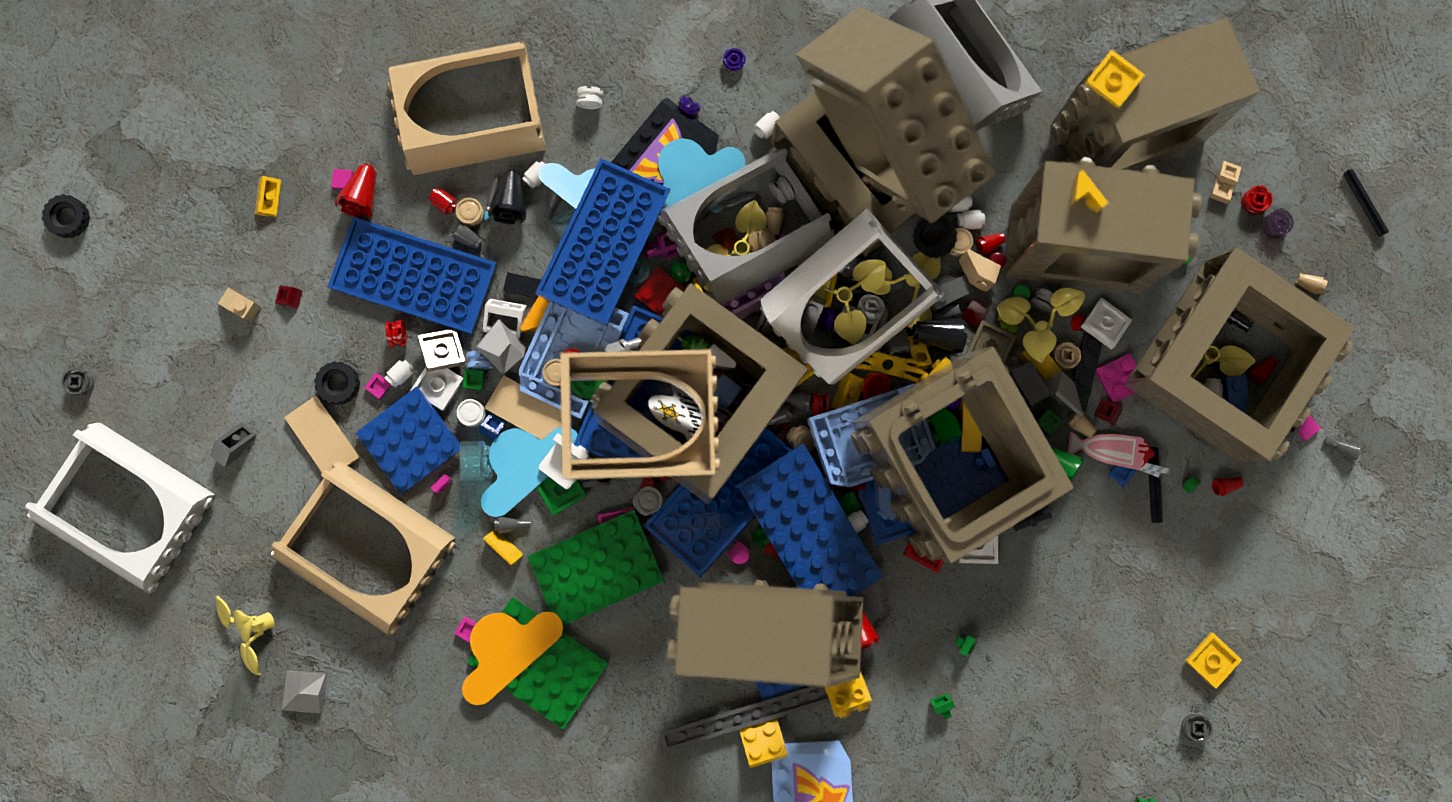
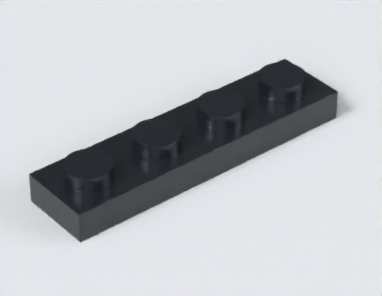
(1086, 368)

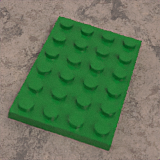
(596, 568)
(558, 677)

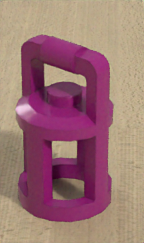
(662, 247)

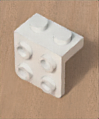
(552, 462)

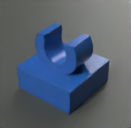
(988, 458)

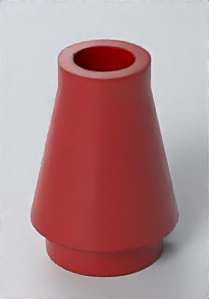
(989, 243)
(1263, 370)
(1224, 486)

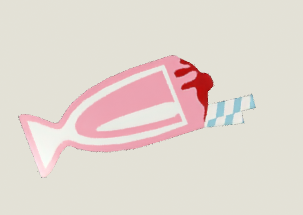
(1118, 450)

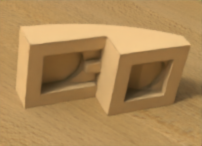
(1225, 182)

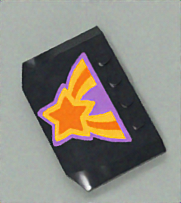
(660, 128)

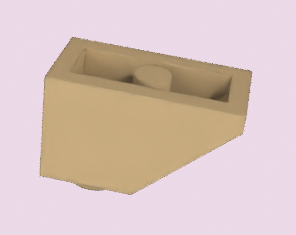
(979, 270)
(239, 305)

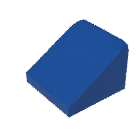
(492, 426)

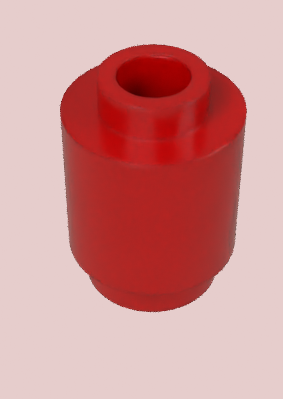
(443, 201)

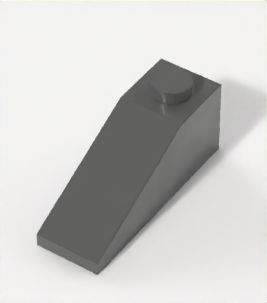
(953, 292)

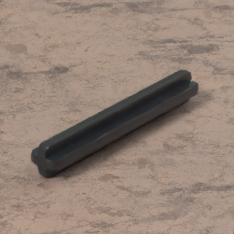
(1365, 202)
(1155, 490)

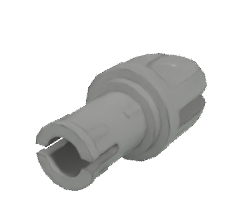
(623, 345)

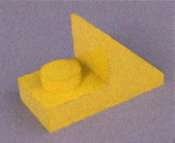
(1085, 188)

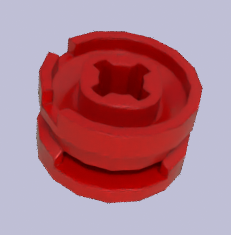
(1257, 200)
(396, 333)
(817, 404)

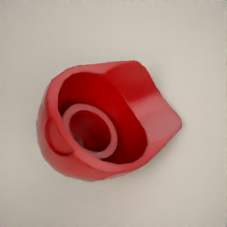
(879, 385)

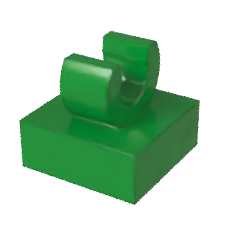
(967, 646)
(942, 705)

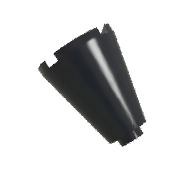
(508, 200)
(943, 335)

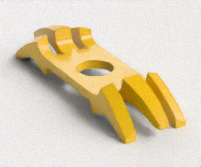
(899, 366)

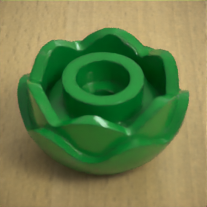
(679, 272)

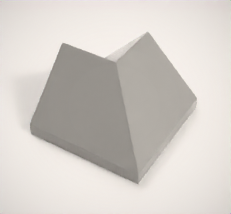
(501, 347)
(1064, 391)
(304, 691)

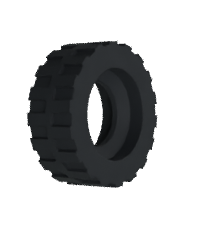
(55, 205)
(940, 249)
(329, 370)

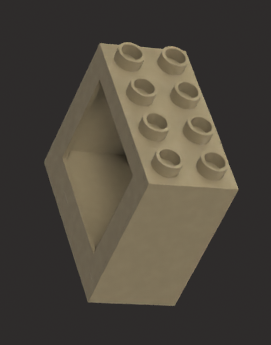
(1186, 96)
(897, 113)
(828, 173)
(1119, 248)
(1242, 284)
(751, 351)
(1008, 429)
(767, 633)

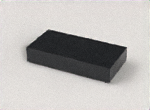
(521, 285)

